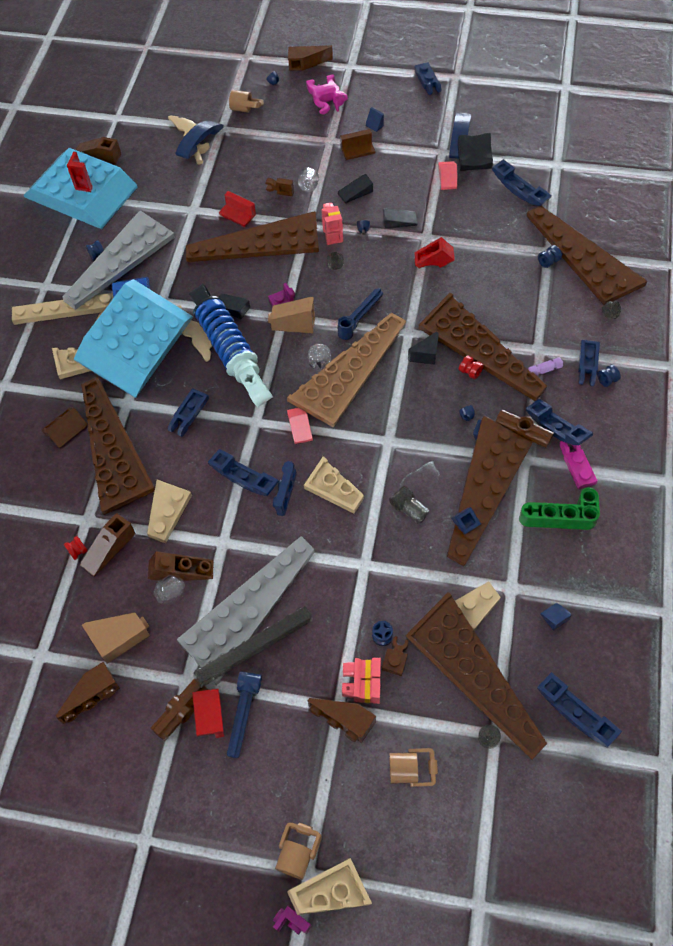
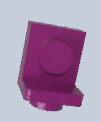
(283, 296)
(296, 922)

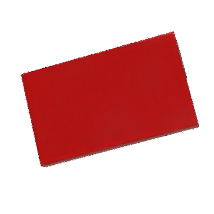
(79, 174)
(238, 209)
(208, 713)

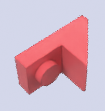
(448, 175)
(299, 425)

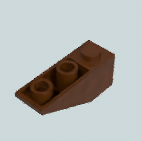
(308, 56)
(102, 149)
(108, 543)
(180, 566)
(90, 689)
(347, 716)

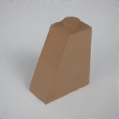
(293, 316)
(116, 634)

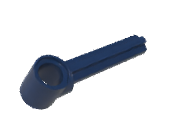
(348, 324)
(248, 686)

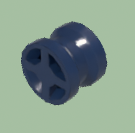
(94, 250)
(608, 375)
(382, 628)

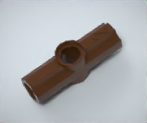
(532, 432)
(177, 711)

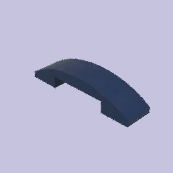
(460, 127)
(189, 143)
(518, 186)
(563, 430)
(241, 474)
(577, 712)

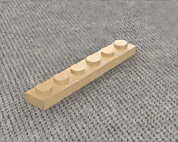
(58, 309)

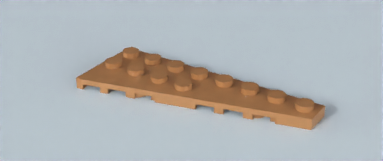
(339, 382)

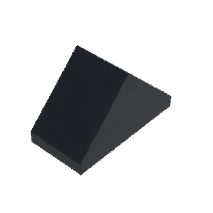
(425, 350)

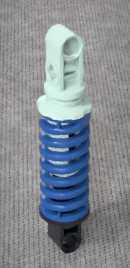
(229, 343)

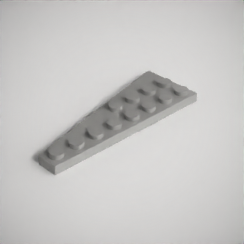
(128, 249)
(246, 608)

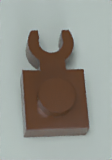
(282, 186)
(394, 659)

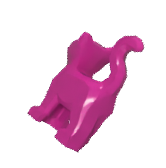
(326, 93)

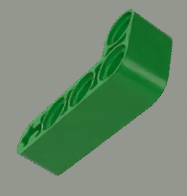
(558, 511)

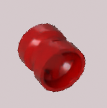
(471, 367)

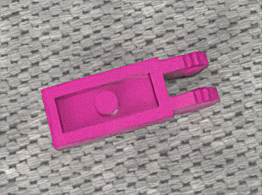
(578, 466)

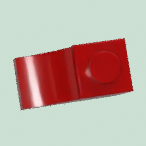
(436, 253)

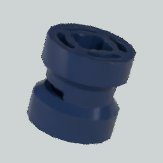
(547, 257)

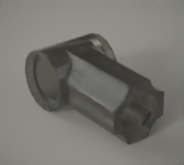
(405, 501)

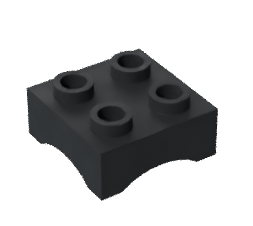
(475, 152)

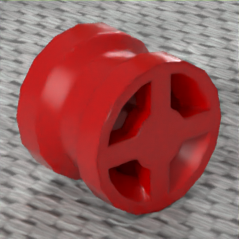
(75, 547)

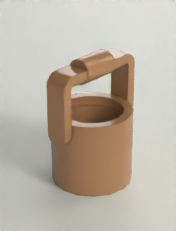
(243, 101)
(405, 767)
(295, 857)

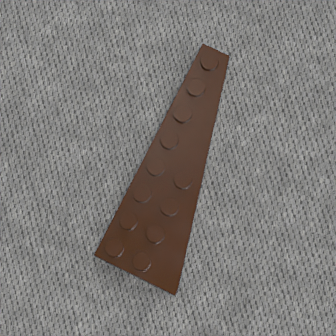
(280, 237)
(596, 268)
(467, 336)
(116, 463)
(491, 470)
(461, 656)

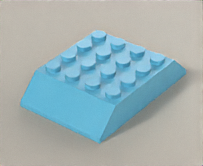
(97, 207)
(132, 337)

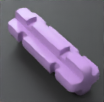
(546, 366)

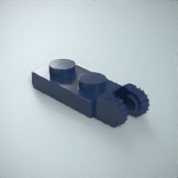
(427, 77)
(588, 360)
(188, 411)
(285, 488)

